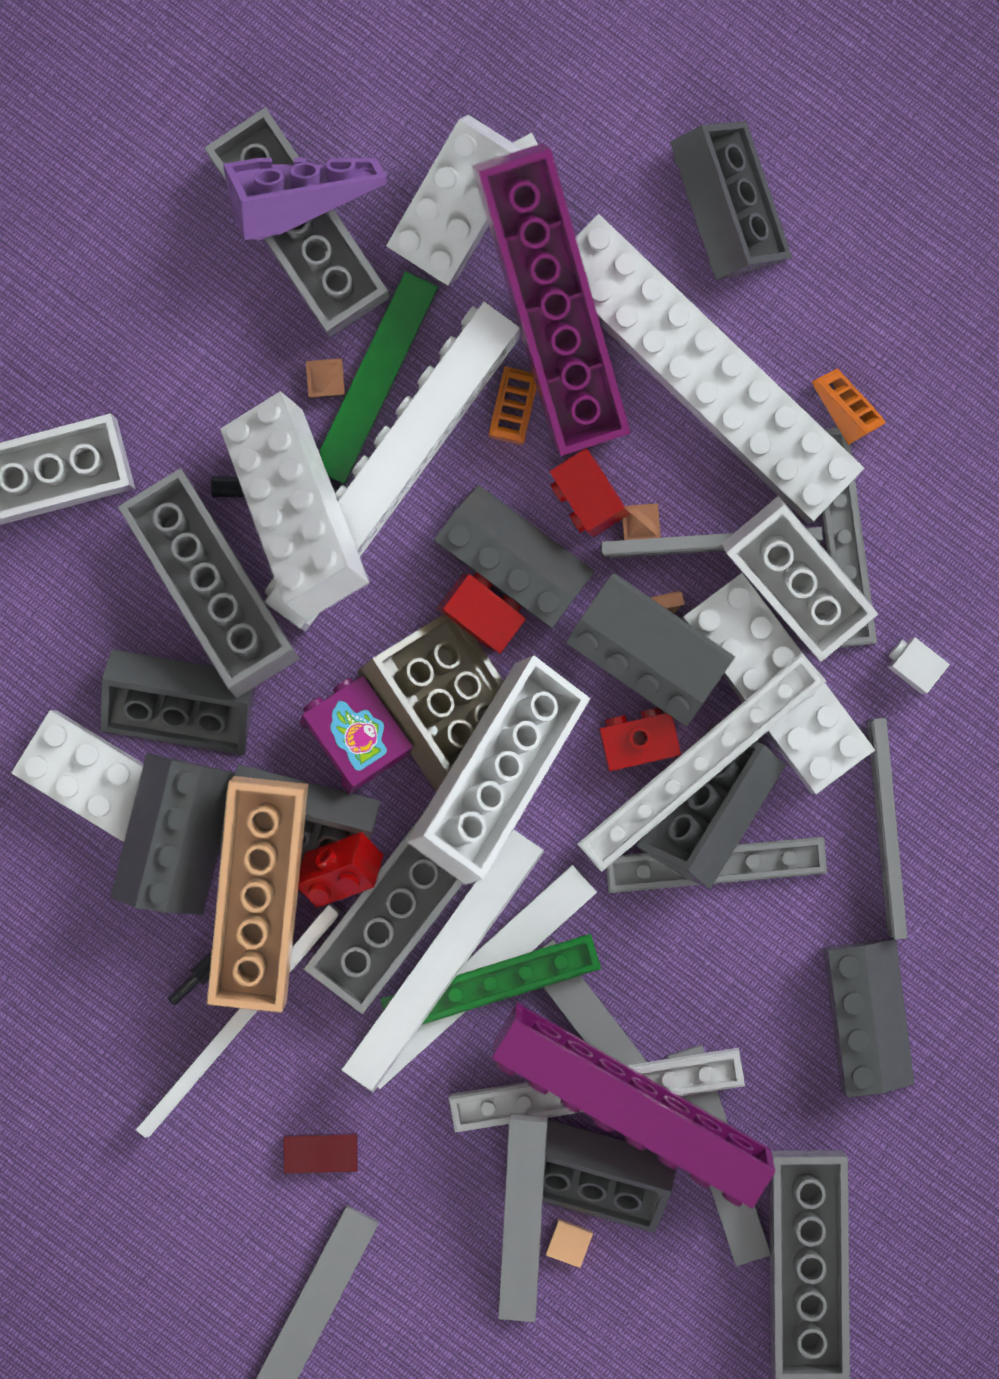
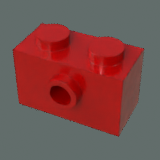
(588, 493)
(481, 612)
(639, 740)
(339, 869)

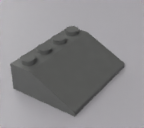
(172, 836)

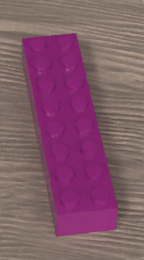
(551, 298)
(633, 1106)

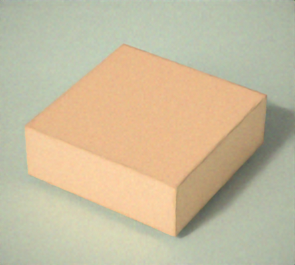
(569, 1243)

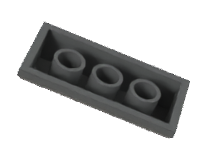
(730, 199)
(514, 556)
(650, 649)
(173, 703)
(329, 811)
(711, 822)
(868, 1017)
(605, 1177)

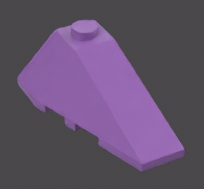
(282, 196)

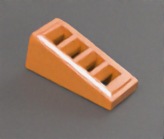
(851, 411)
(506, 434)

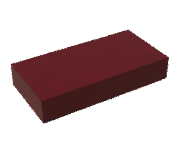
(321, 1153)

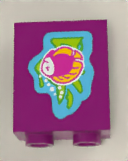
(356, 732)

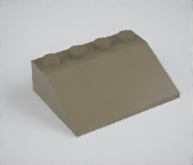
(435, 691)

